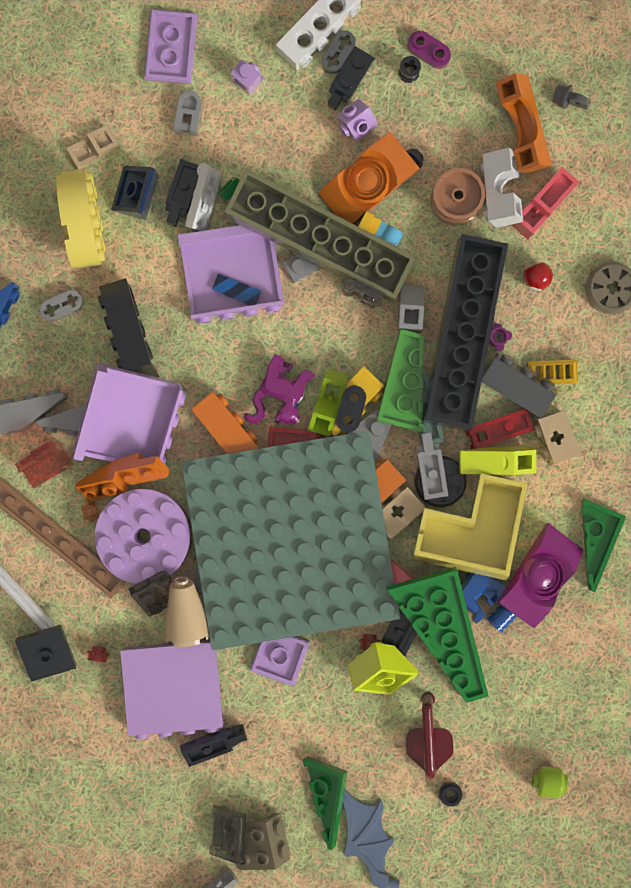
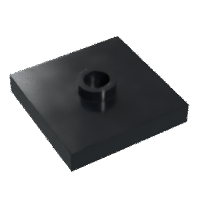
(46, 653)

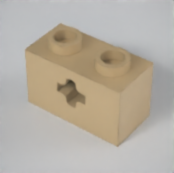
(565, 447)
(411, 509)

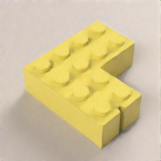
(477, 543)

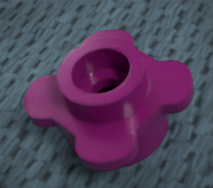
(504, 336)

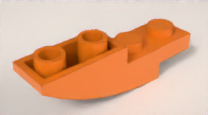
(118, 475)

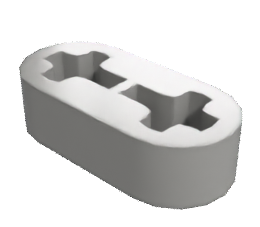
(63, 311)

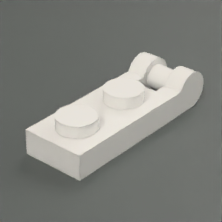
(203, 197)

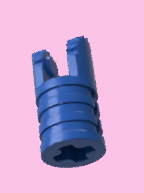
(501, 618)

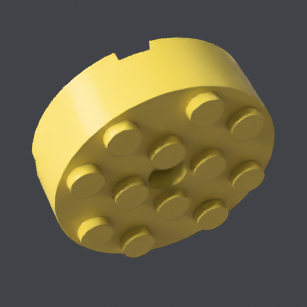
(80, 218)

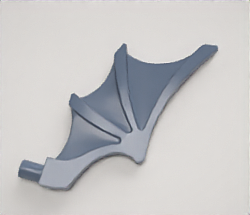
(368, 839)

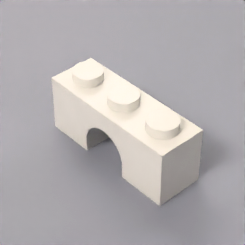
(498, 169)

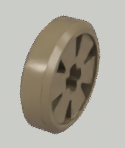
(599, 295)

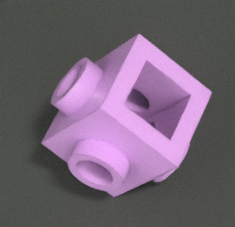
(356, 120)

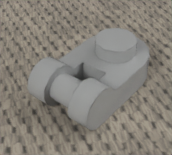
(188, 105)

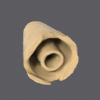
(185, 615)

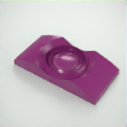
(541, 576)

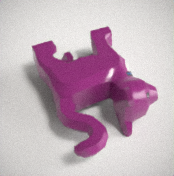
(280, 388)

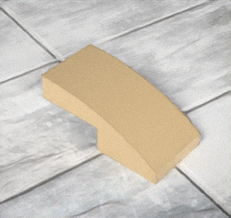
(92, 148)

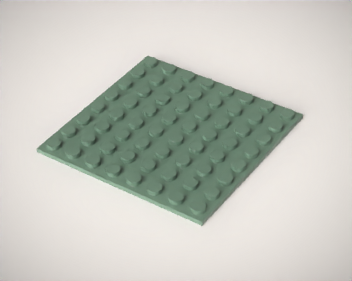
(290, 540)

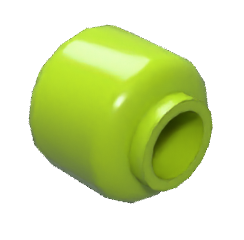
(550, 782)

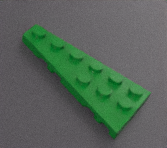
(442, 621)

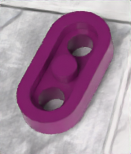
(427, 51)

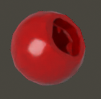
(538, 276)

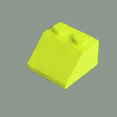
(381, 669)

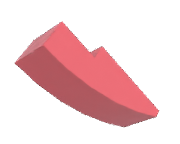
(546, 202)

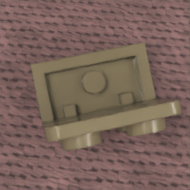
(265, 844)

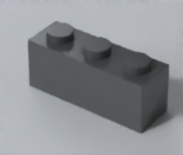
(519, 384)

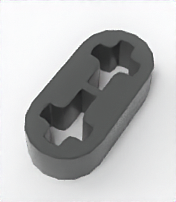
(334, 49)

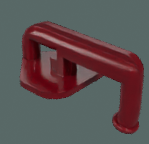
(429, 745)

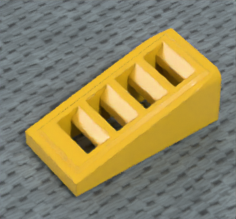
(573, 370)

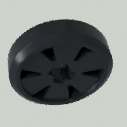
(455, 484)

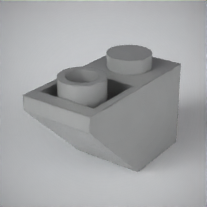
(411, 308)

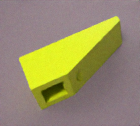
(498, 460)

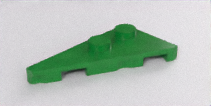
(601, 532)
(328, 792)

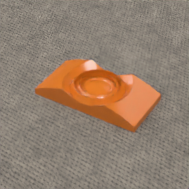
(369, 179)

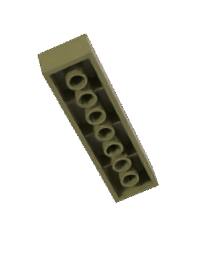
(317, 234)

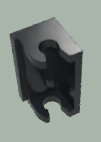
(400, 634)

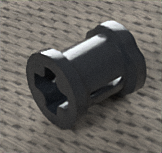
(405, 63)

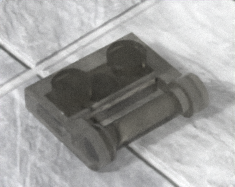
(369, 295)
(149, 595)
(228, 834)

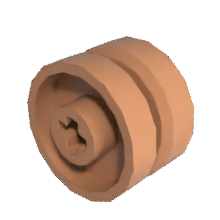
(462, 183)

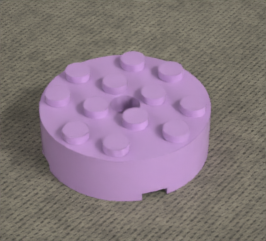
(119, 530)

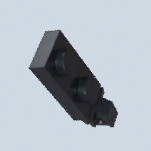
(349, 77)
(181, 191)
(213, 745)

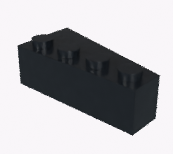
(126, 328)

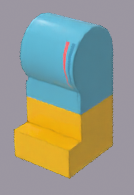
(380, 229)

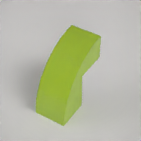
(328, 402)

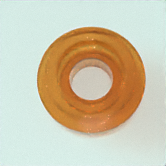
(89, 511)

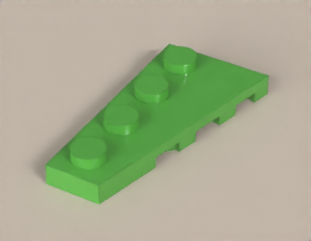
(402, 394)

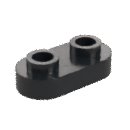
(351, 408)

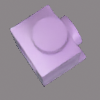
(246, 76)

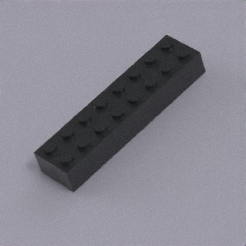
(465, 332)

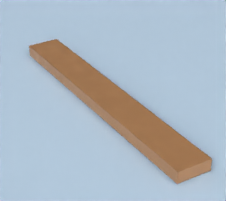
(58, 539)

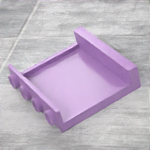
(234, 254)
(127, 415)
(171, 689)

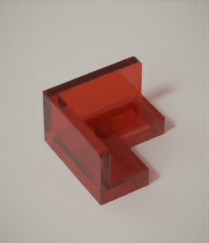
(45, 463)

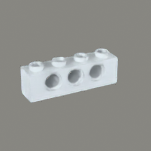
(304, 29)

